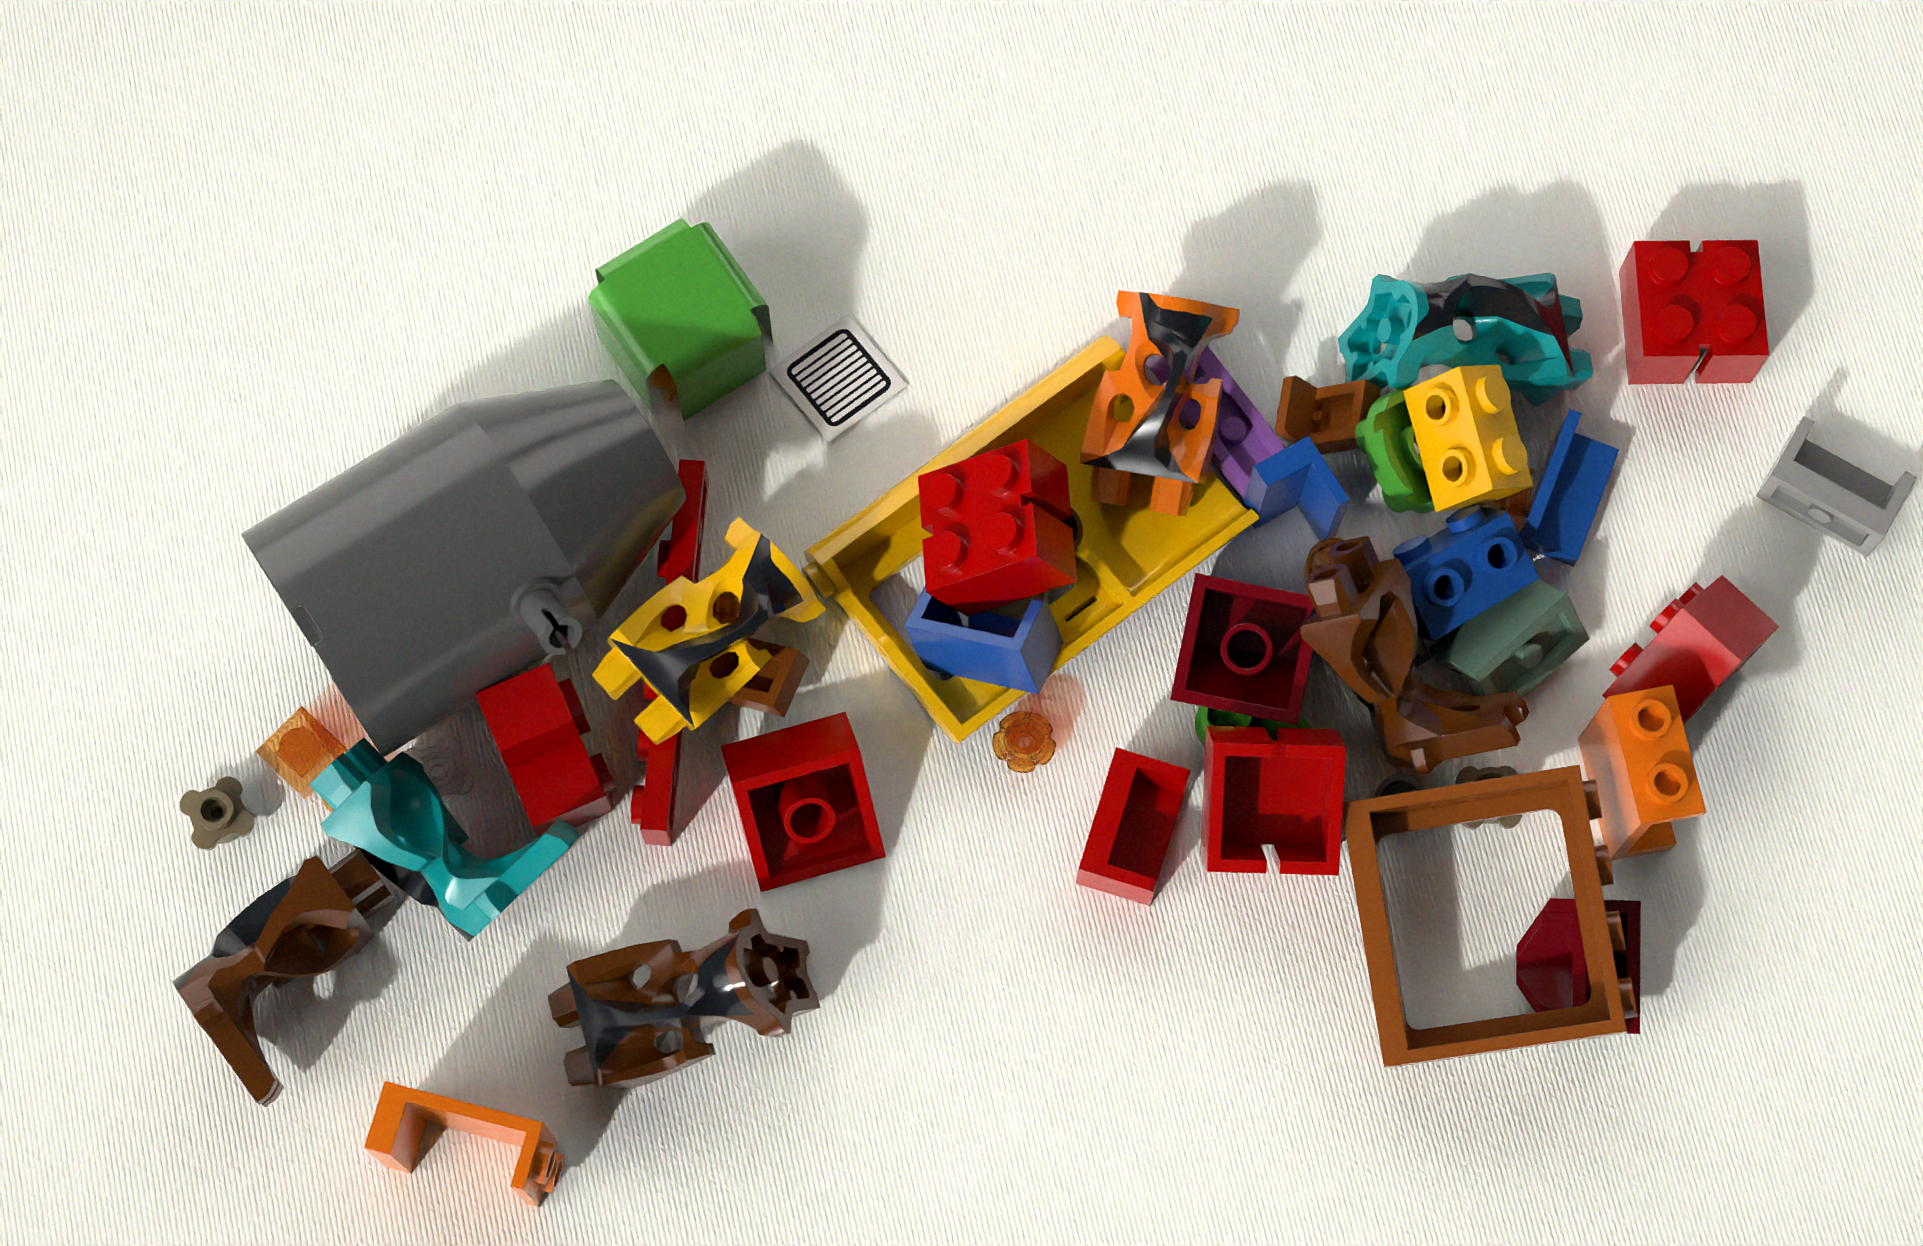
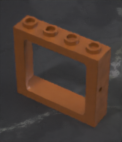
(1590, 868)

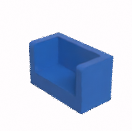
(986, 644)

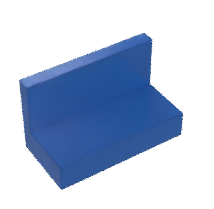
(1298, 479)
(1567, 493)

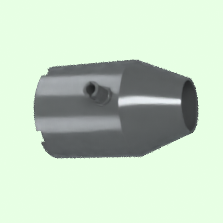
(469, 548)

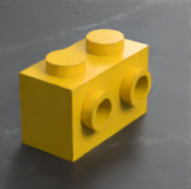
(1468, 437)

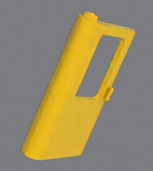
(1120, 563)

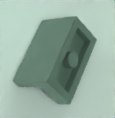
(1514, 641)

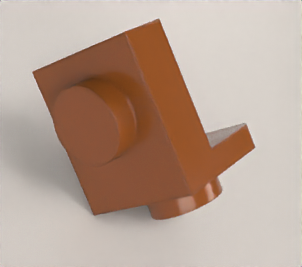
(1324, 413)
(773, 685)

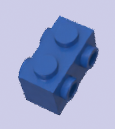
(1464, 568)

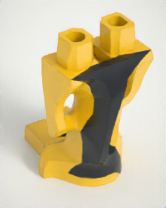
(680, 660)

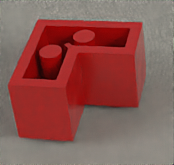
(1696, 646)
(539, 738)

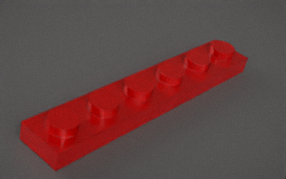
(656, 801)

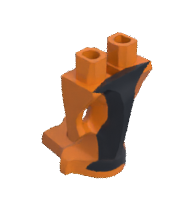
(1153, 436)

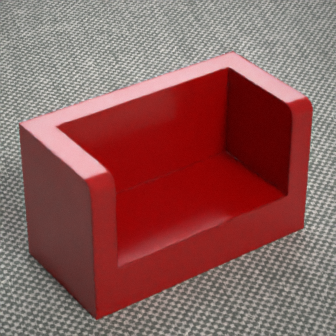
(1132, 826)

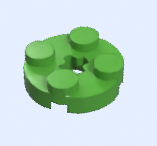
(1390, 449)

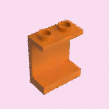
(1641, 771)
(403, 1119)

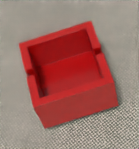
(1693, 302)
(986, 535)
(1274, 795)

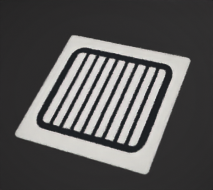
(838, 378)

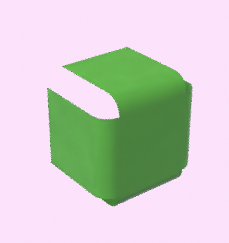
(684, 306)

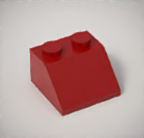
(803, 801)

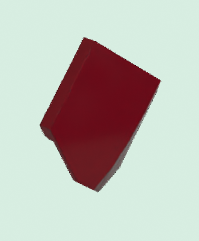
(1553, 961)

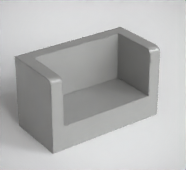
(1833, 492)

